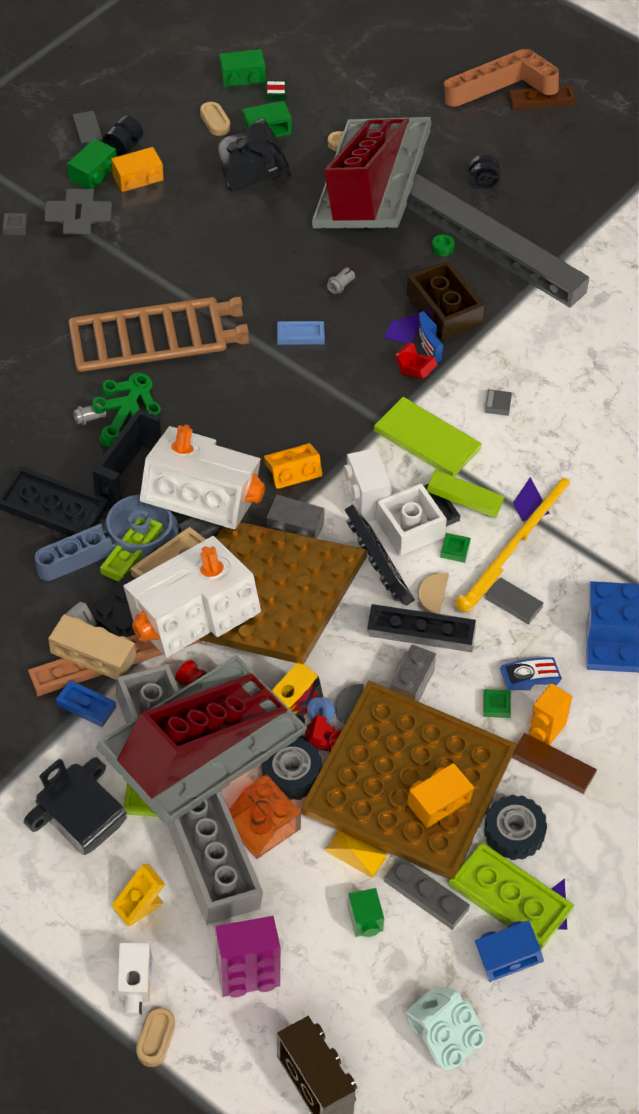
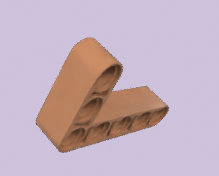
(500, 73)

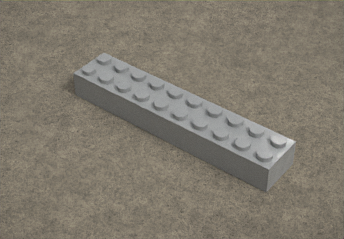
(205, 835)

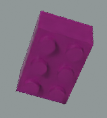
(248, 956)

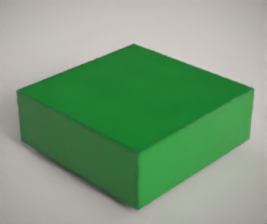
(455, 547)
(497, 703)

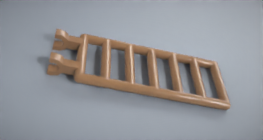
(222, 337)

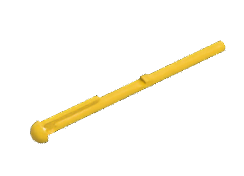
(476, 592)

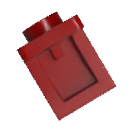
(413, 363)

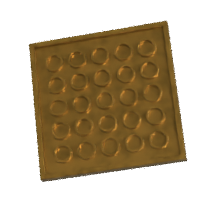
(296, 585)
(378, 759)

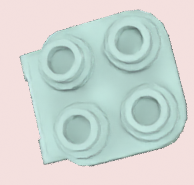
(447, 1026)

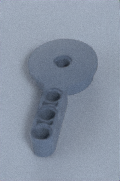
(99, 542)

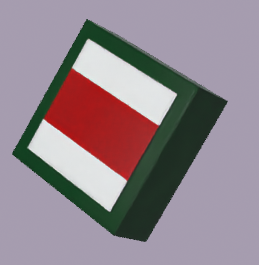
(276, 90)

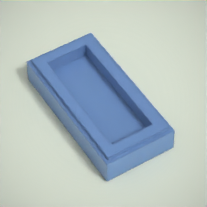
(300, 332)

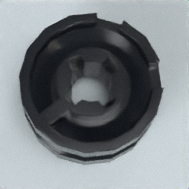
(484, 172)

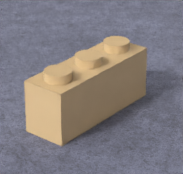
(92, 647)

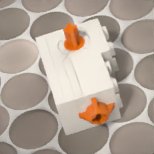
(200, 478)
(191, 597)

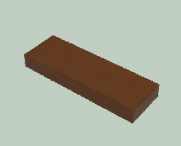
(533, 99)
(554, 763)

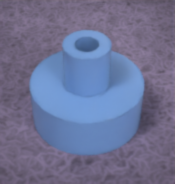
(322, 706)

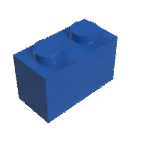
(509, 950)

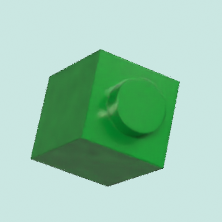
(365, 913)

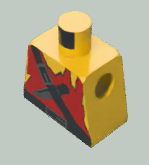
(298, 688)

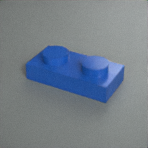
(86, 703)

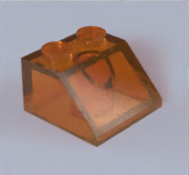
(264, 816)

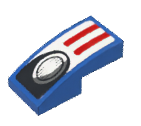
(427, 336)
(530, 672)

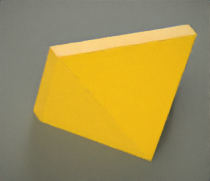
(356, 853)

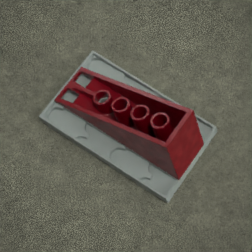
(372, 173)
(201, 739)

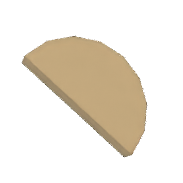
(432, 592)

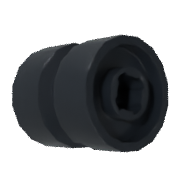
(123, 135)

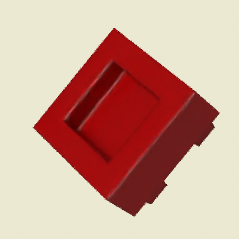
(317, 730)

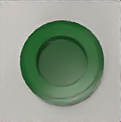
(443, 245)

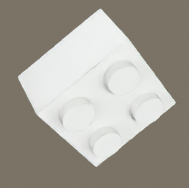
(366, 482)
(411, 519)

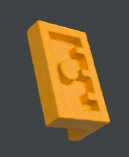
(294, 465)

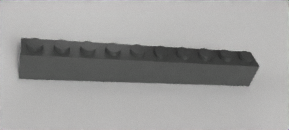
(497, 242)

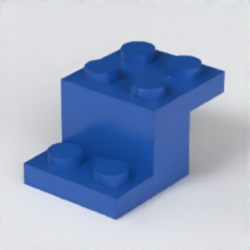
(613, 627)

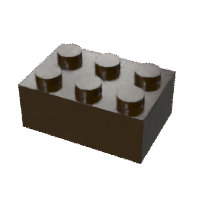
(445, 299)
(315, 1069)

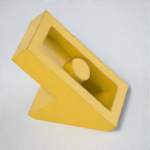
(139, 895)

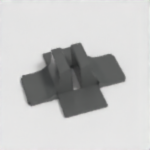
(66, 211)

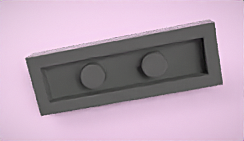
(426, 893)

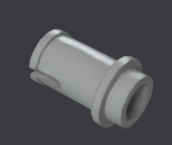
(337, 283)
(86, 414)

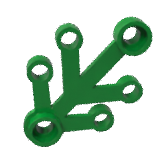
(126, 404)

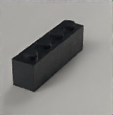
(421, 628)

